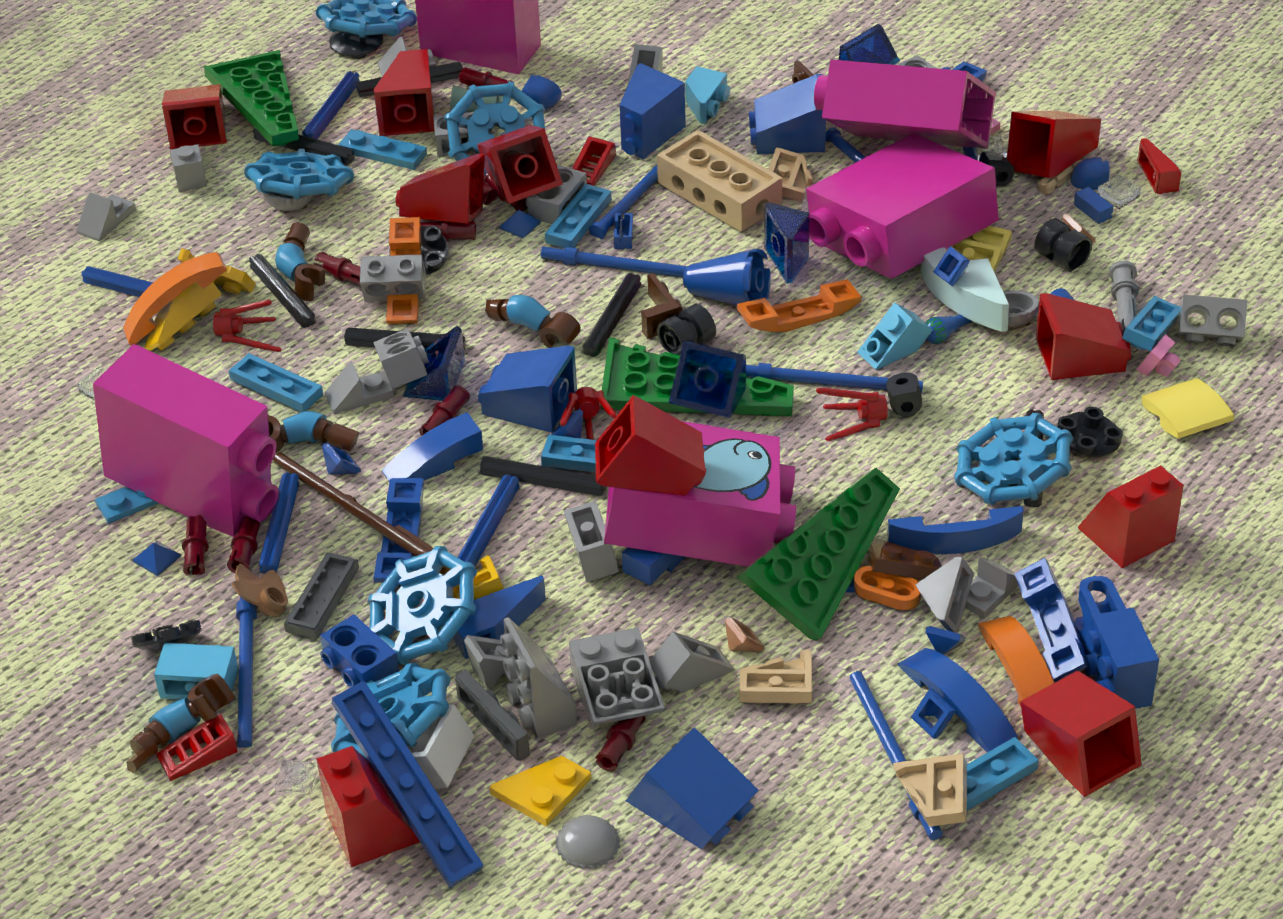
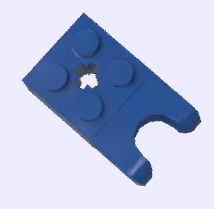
(1116, 644)

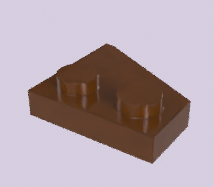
(900, 560)

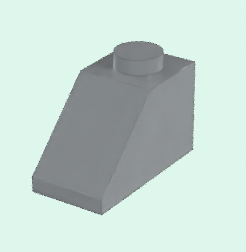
(188, 168)
(587, 534)
(687, 663)

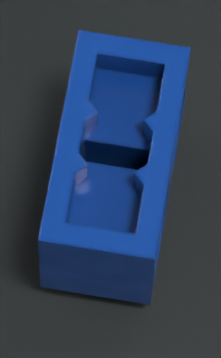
(357, 652)

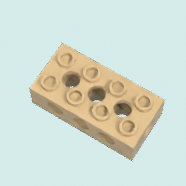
(718, 180)

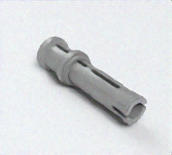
(1124, 290)

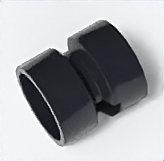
(1063, 245)
(690, 325)

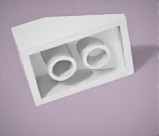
(443, 747)

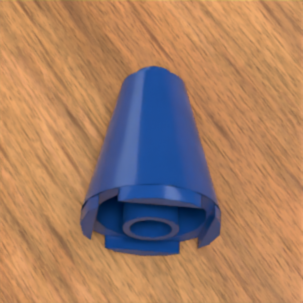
(730, 278)

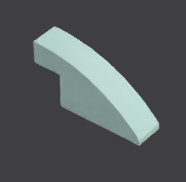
(974, 295)

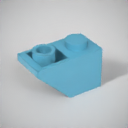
(705, 92)
(894, 337)

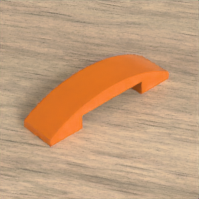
(404, 240)
(201, 269)
(831, 302)
(1017, 654)

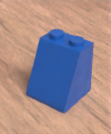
(651, 111)
(788, 120)
(531, 387)
(694, 791)

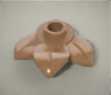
(265, 592)

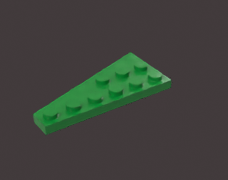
(259, 93)
(652, 376)
(817, 561)

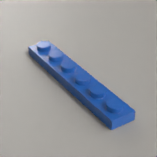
(407, 784)

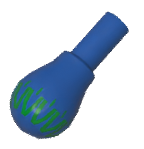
(944, 327)

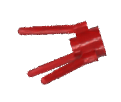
(228, 323)
(589, 402)
(871, 407)

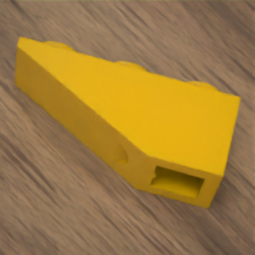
(179, 314)

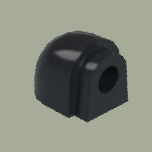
(1003, 168)
(904, 394)

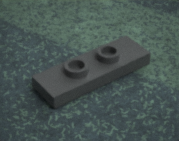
(321, 595)
(492, 715)

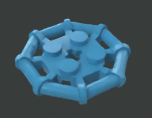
(367, 16)
(489, 116)
(299, 173)
(1033, 470)
(419, 580)
(404, 703)

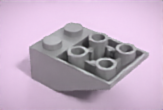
(614, 676)
(535, 684)

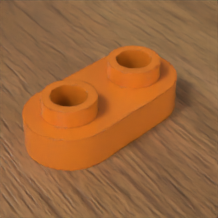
(888, 589)

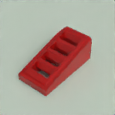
(597, 147)
(1158, 168)
(213, 752)

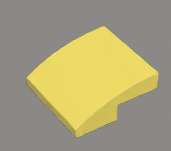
(986, 243)
(1188, 408)

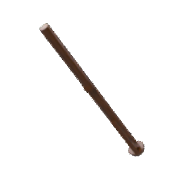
(396, 534)

